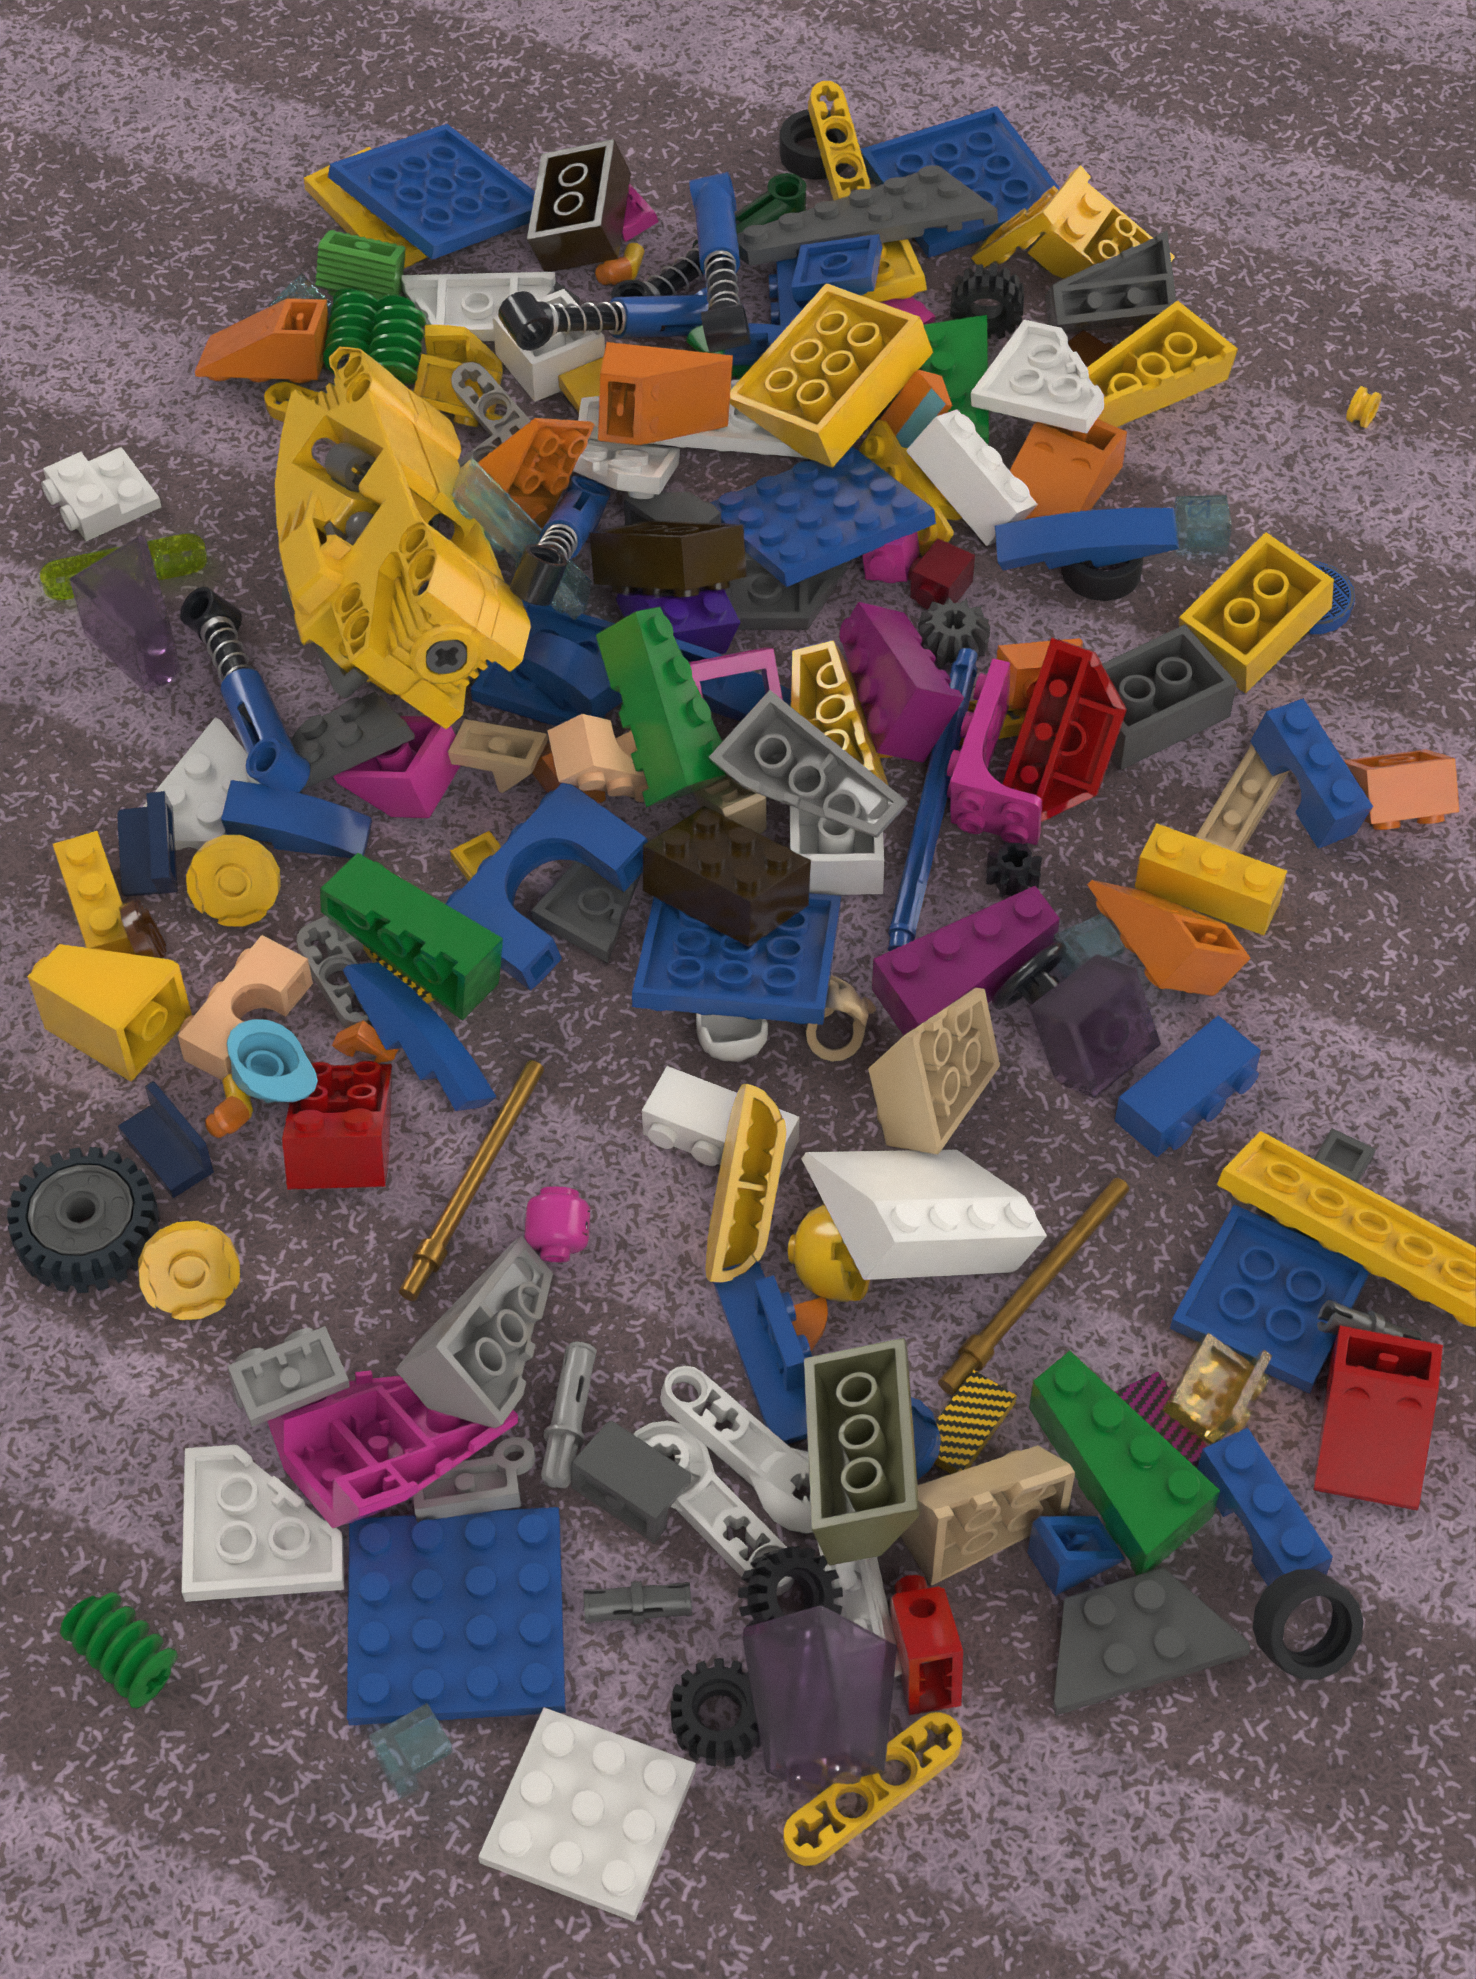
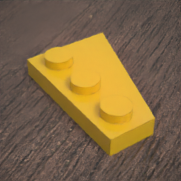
(1027, 225)

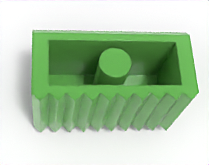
(359, 264)

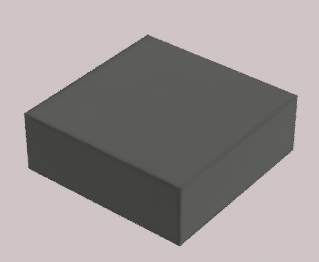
(1345, 1155)

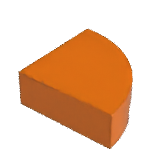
(363, 1039)
(811, 1319)

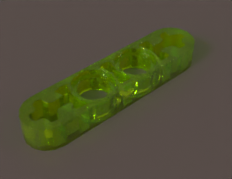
(169, 545)

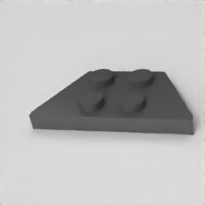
(770, 605)
(349, 736)
(1136, 1638)

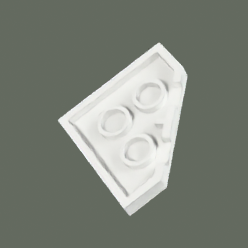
(1040, 381)
(629, 467)
(251, 1532)

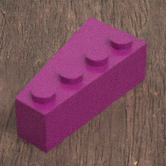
(897, 682)
(965, 955)

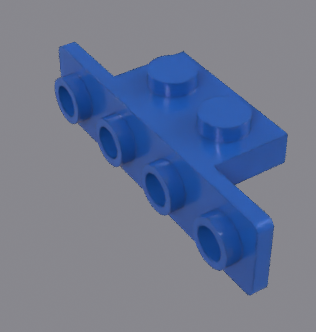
(768, 1349)

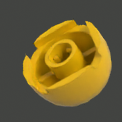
(824, 1259)

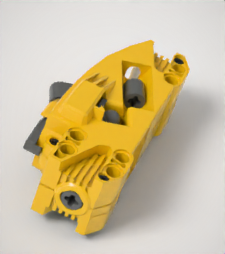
(364, 549)

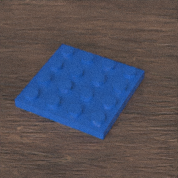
(981, 154)
(436, 190)
(822, 515)
(709, 973)
(455, 1616)

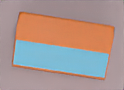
(917, 406)

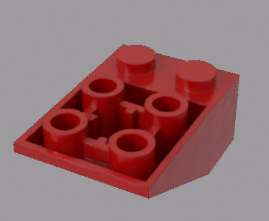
(340, 1129)
(1378, 1417)

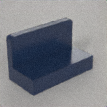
(148, 847)
(167, 1143)

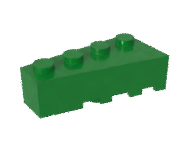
(961, 360)
(660, 706)
(415, 933)
(1121, 1464)

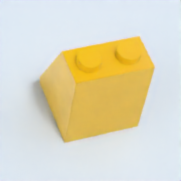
(110, 1004)

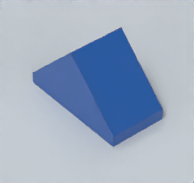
(1071, 1550)

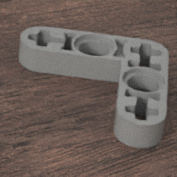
(493, 394)
(340, 948)

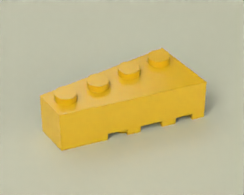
(829, 700)

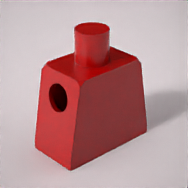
(926, 1633)

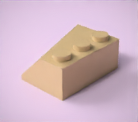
(935, 1075)
(985, 1509)

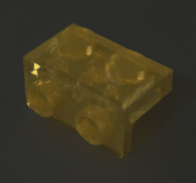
(1216, 1390)

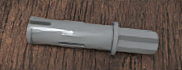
(565, 1430)

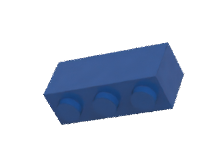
(1188, 1087)

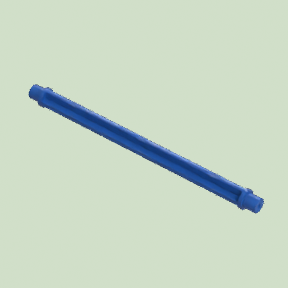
(931, 810)

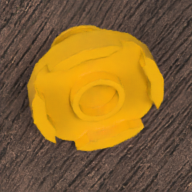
(233, 880)
(188, 1270)

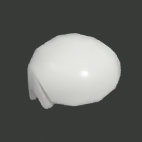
(731, 1037)

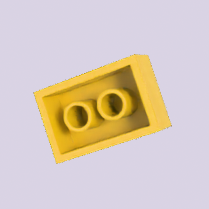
(1259, 609)

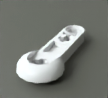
(746, 1448)
(709, 1502)

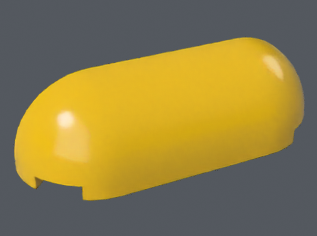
(745, 1185)

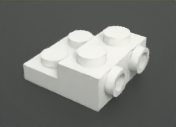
(98, 492)

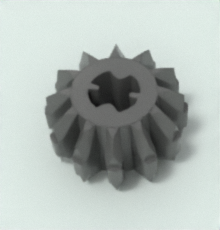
(951, 628)

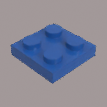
(841, 263)

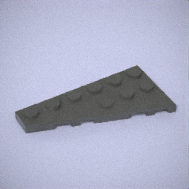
(893, 210)

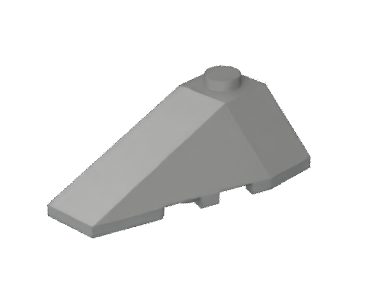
(798, 765)
(479, 1347)

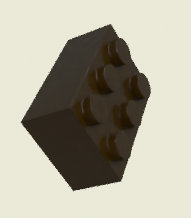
(579, 206)
(668, 557)
(726, 875)

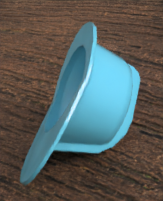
(269, 1062)

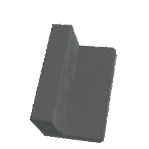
(629, 1479)

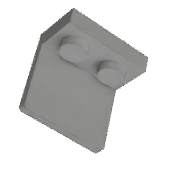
(287, 1375)

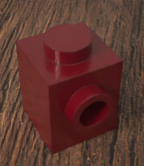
(941, 574)

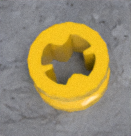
(1363, 407)

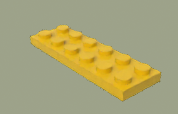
(1356, 1224)

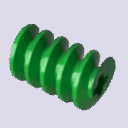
(350, 322)
(398, 337)
(119, 1647)

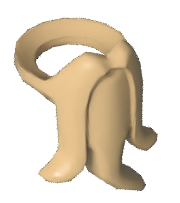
(845, 999)

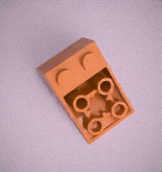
(269, 345)
(661, 393)
(538, 463)
(1068, 467)
(1172, 942)

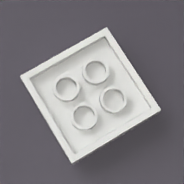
(588, 1814)

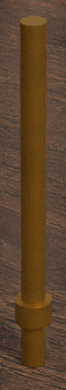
(432, 1251)
(979, 1348)

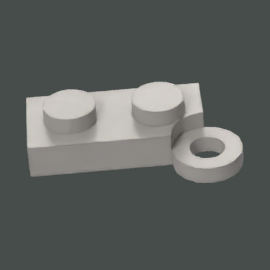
(477, 1484)

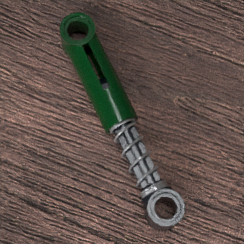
(784, 195)

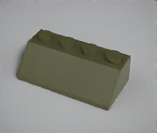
(860, 1449)

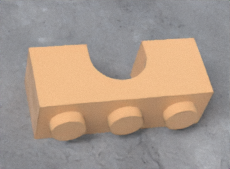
(593, 758)
(262, 978)

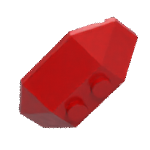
(1066, 730)

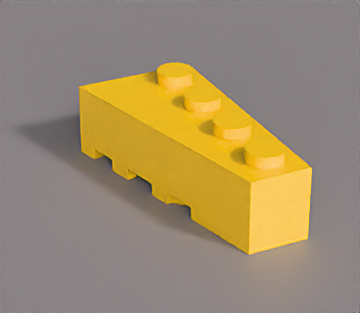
(1161, 365)

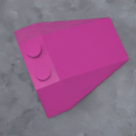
(372, 1447)

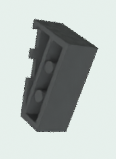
(1117, 291)

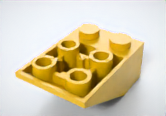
(1088, 236)

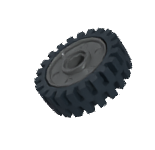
(76, 1188)

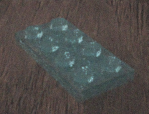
(512, 529)

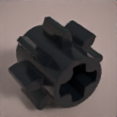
(1013, 869)

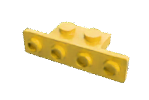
(436, 388)
(886, 452)

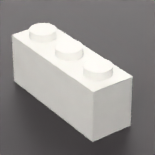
(970, 475)
(695, 1117)

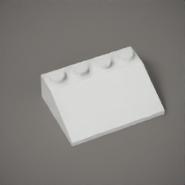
(924, 1213)

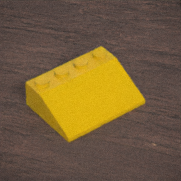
(832, 372)

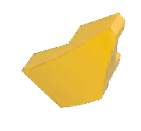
(459, 345)

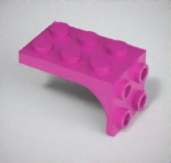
(975, 795)

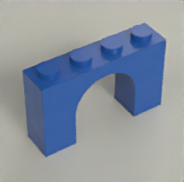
(562, 828)

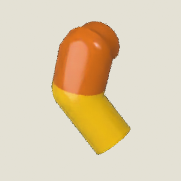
(622, 268)
(230, 1113)

